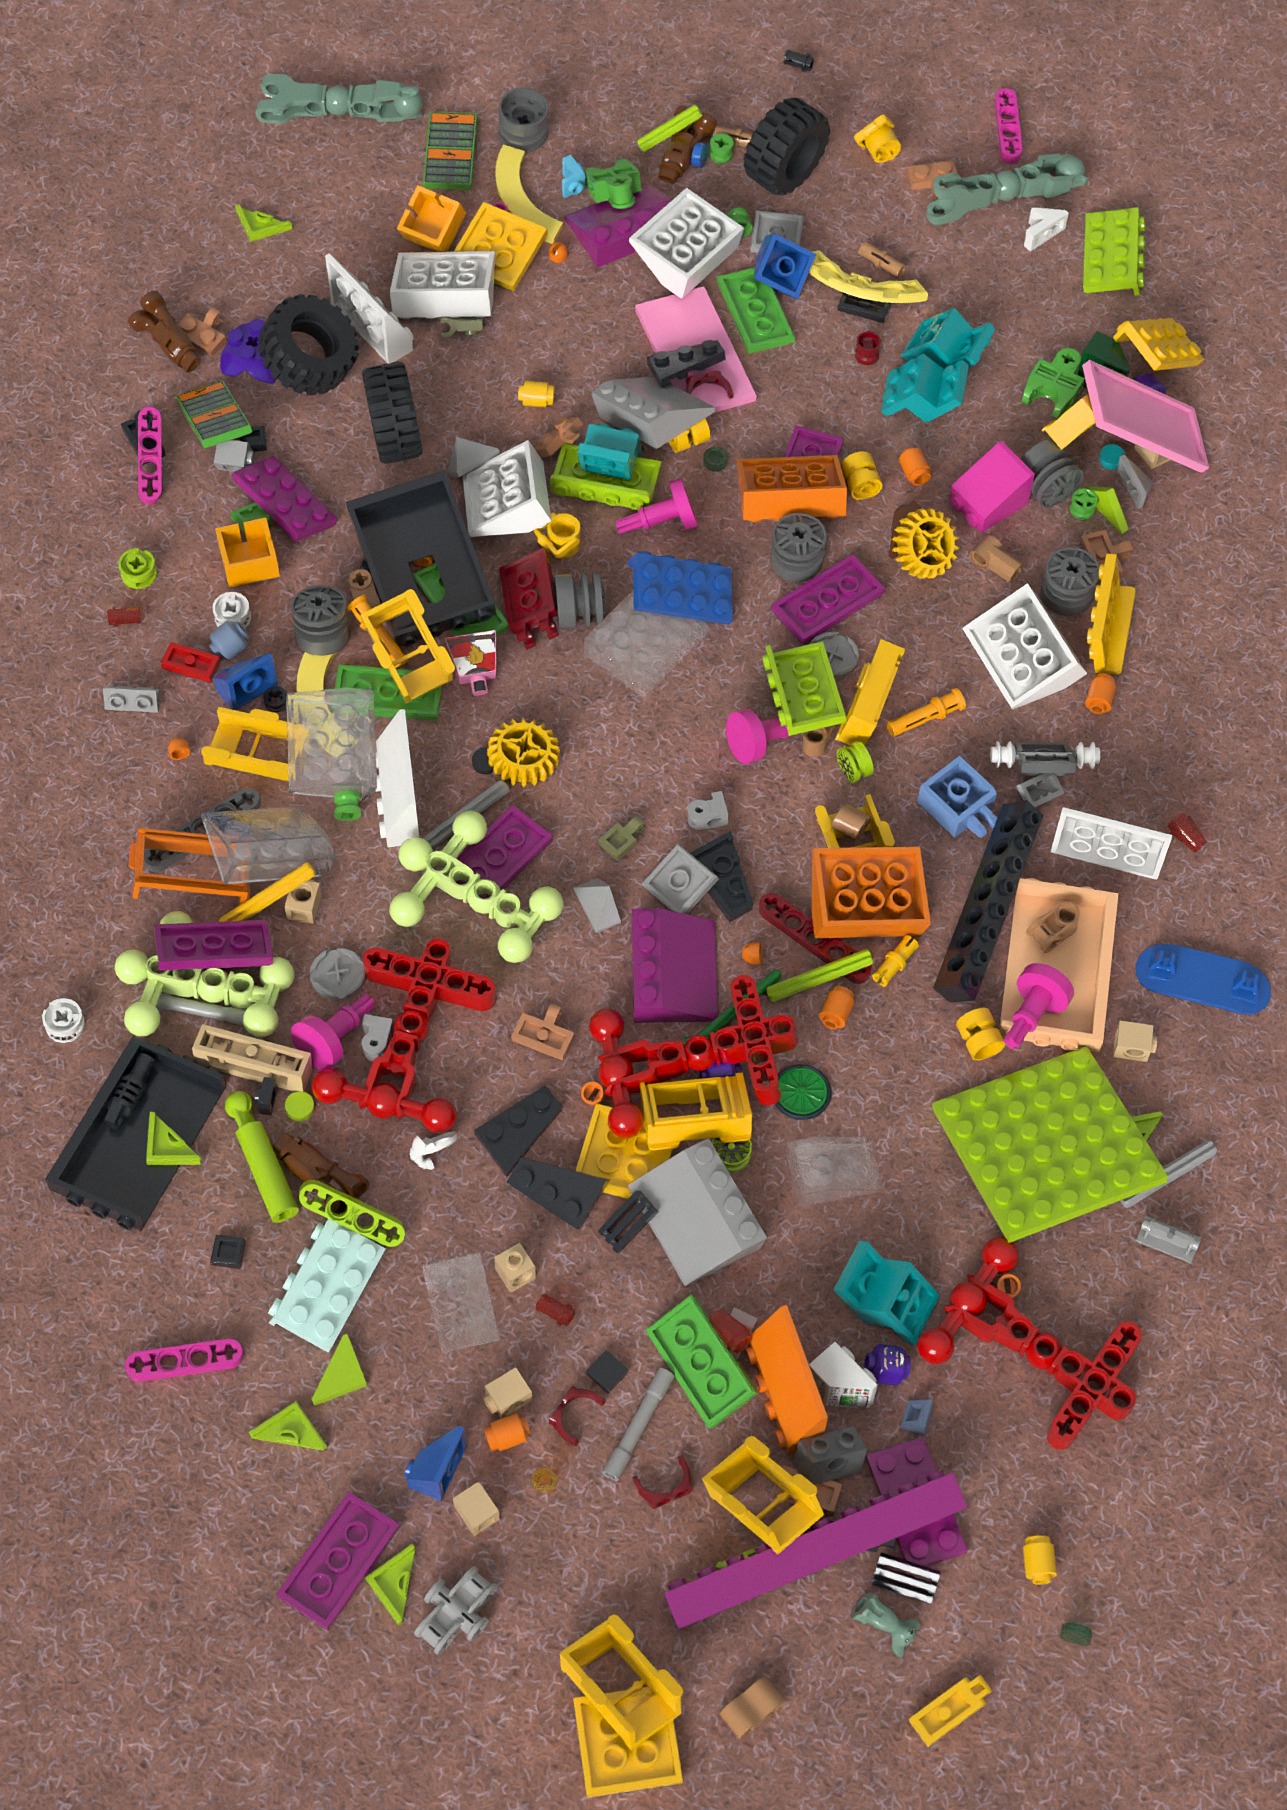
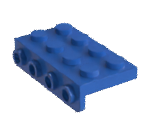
(682, 588)

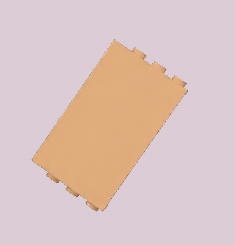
(1081, 957)

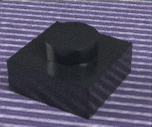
(266, 1096)

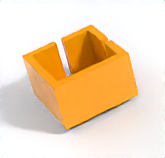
(434, 224)
(248, 560)

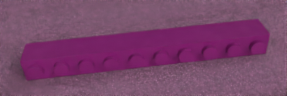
(815, 1550)

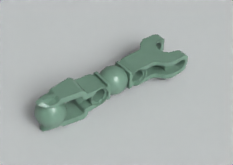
(311, 99)
(983, 189)

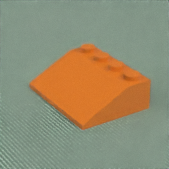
(791, 485)
(868, 892)
(786, 1381)

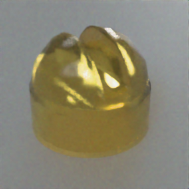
(544, 1474)

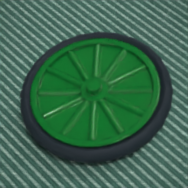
(803, 1092)

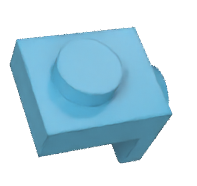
(574, 177)

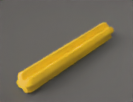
(270, 894)

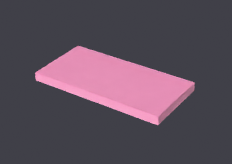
(689, 322)
(1145, 416)

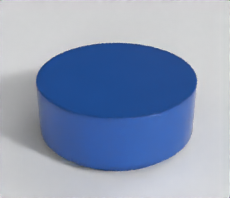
(699, 154)

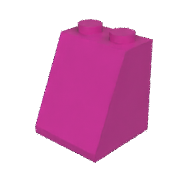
(992, 488)

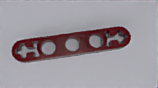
(806, 928)

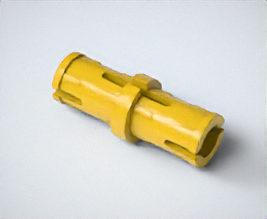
(895, 960)

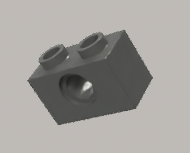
(830, 1455)

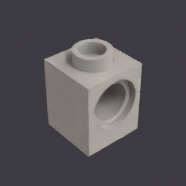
(233, 455)

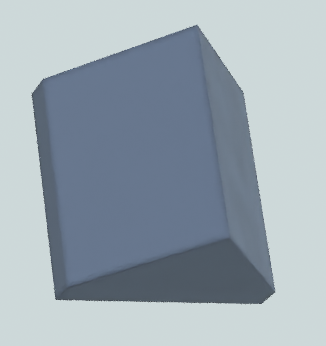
(918, 1416)

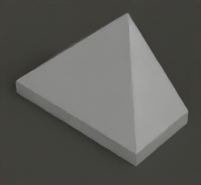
(469, 455)
(1135, 480)
(1040, 789)
(598, 904)

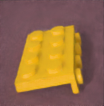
(1161, 343)
(1110, 619)

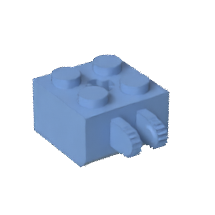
(959, 798)

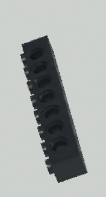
(988, 902)

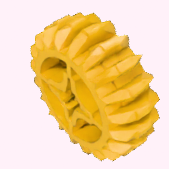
(918, 543)
(513, 741)

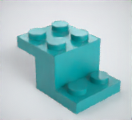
(949, 339)
(924, 388)
(609, 451)
(886, 1292)

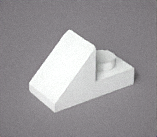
(1044, 225)

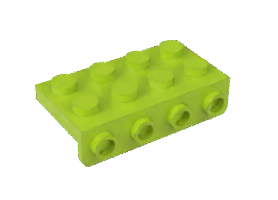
(1114, 251)
(588, 486)
(804, 688)

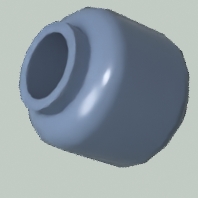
(229, 639)

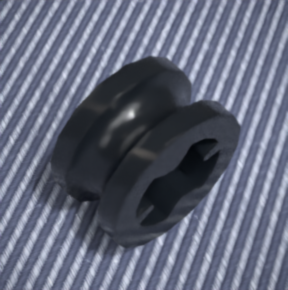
(275, 706)

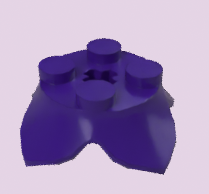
(243, 353)

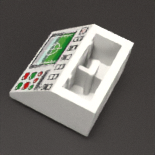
(842, 1380)

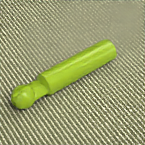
(261, 1158)

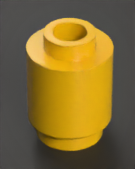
(536, 394)
(1039, 1559)

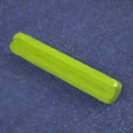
(669, 128)

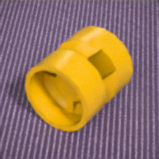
(694, 435)
(861, 475)
(981, 1036)

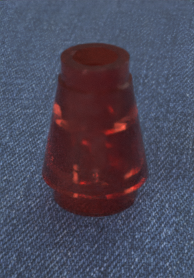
(1187, 832)
(731, 1331)

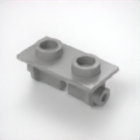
(131, 699)
(1168, 1239)

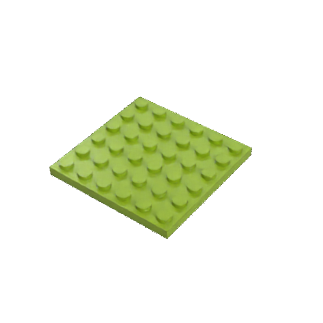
(1049, 1144)

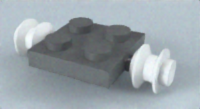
(1045, 757)

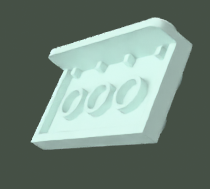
(326, 1284)

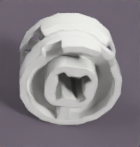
(231, 607)
(63, 1019)

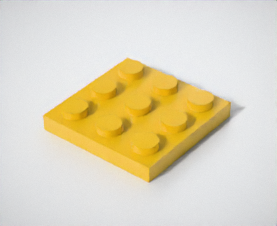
(510, 237)
(617, 1158)
(607, 1760)

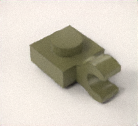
(468, 325)
(620, 839)

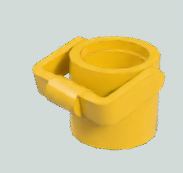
(879, 139)
(562, 535)

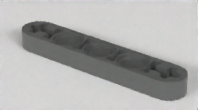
(190, 827)

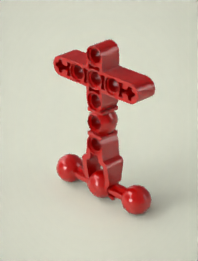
(618, 1072)
(384, 1099)
(970, 1300)

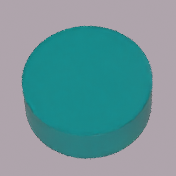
(1110, 456)

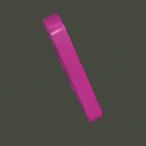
(1008, 125)
(149, 455)
(184, 1354)

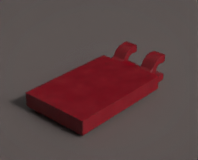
(530, 596)

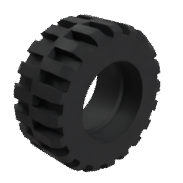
(786, 146)
(321, 322)
(392, 412)

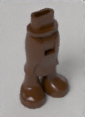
(679, 151)
(166, 333)
(310, 1164)

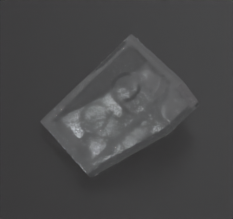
(832, 1169)
(460, 1301)

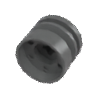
(523, 119)
(1054, 471)
(798, 547)
(1069, 581)
(579, 600)
(320, 620)

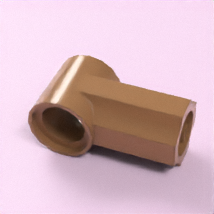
(990, 555)
(822, 735)

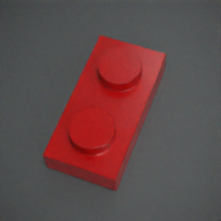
(190, 662)

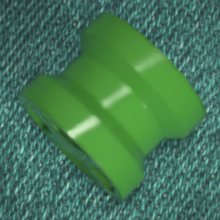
(721, 148)
(741, 217)
(1088, 499)
(347, 805)

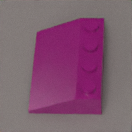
(607, 230)
(673, 967)

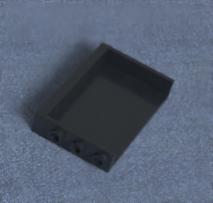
(108, 1165)

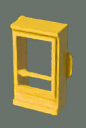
(1071, 423)
(424, 678)
(871, 694)
(228, 736)
(879, 829)
(730, 1125)
(742, 1465)
(648, 1716)

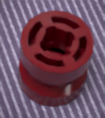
(867, 348)

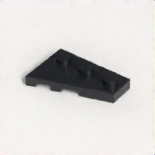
(684, 359)
(731, 889)
(517, 1128)
(558, 1189)

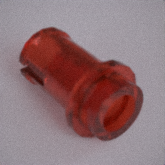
(123, 616)
(561, 1313)

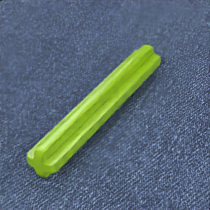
(819, 975)

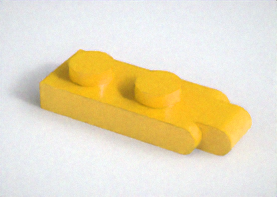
(950, 1709)

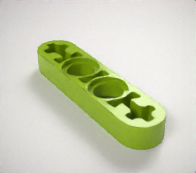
(354, 1209)

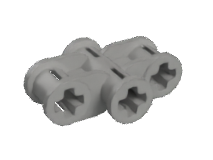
(456, 1610)

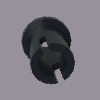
(799, 60)

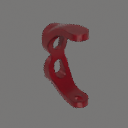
(712, 377)
(572, 1394)
(657, 1500)

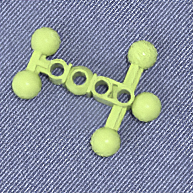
(469, 829)
(259, 1018)

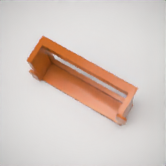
(177, 842)

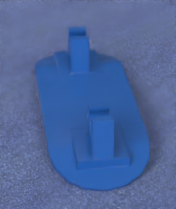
(1203, 978)

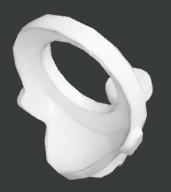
(429, 1146)

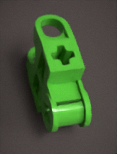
(614, 183)
(1056, 381)

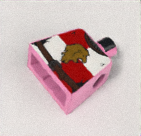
(474, 659)

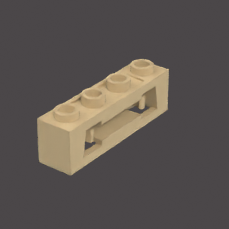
(252, 1058)

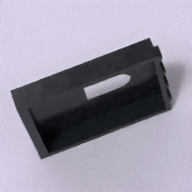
(411, 525)

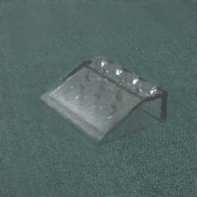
(642, 645)
(331, 742)
(266, 843)

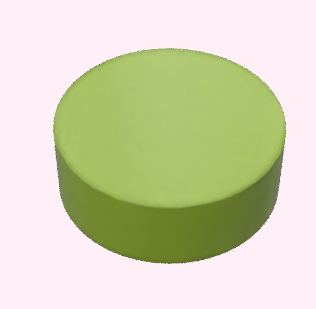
(299, 1106)

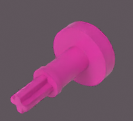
(663, 511)
(749, 735)
(1044, 991)
(322, 1037)

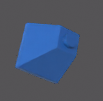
(783, 265)
(246, 680)
(437, 1464)

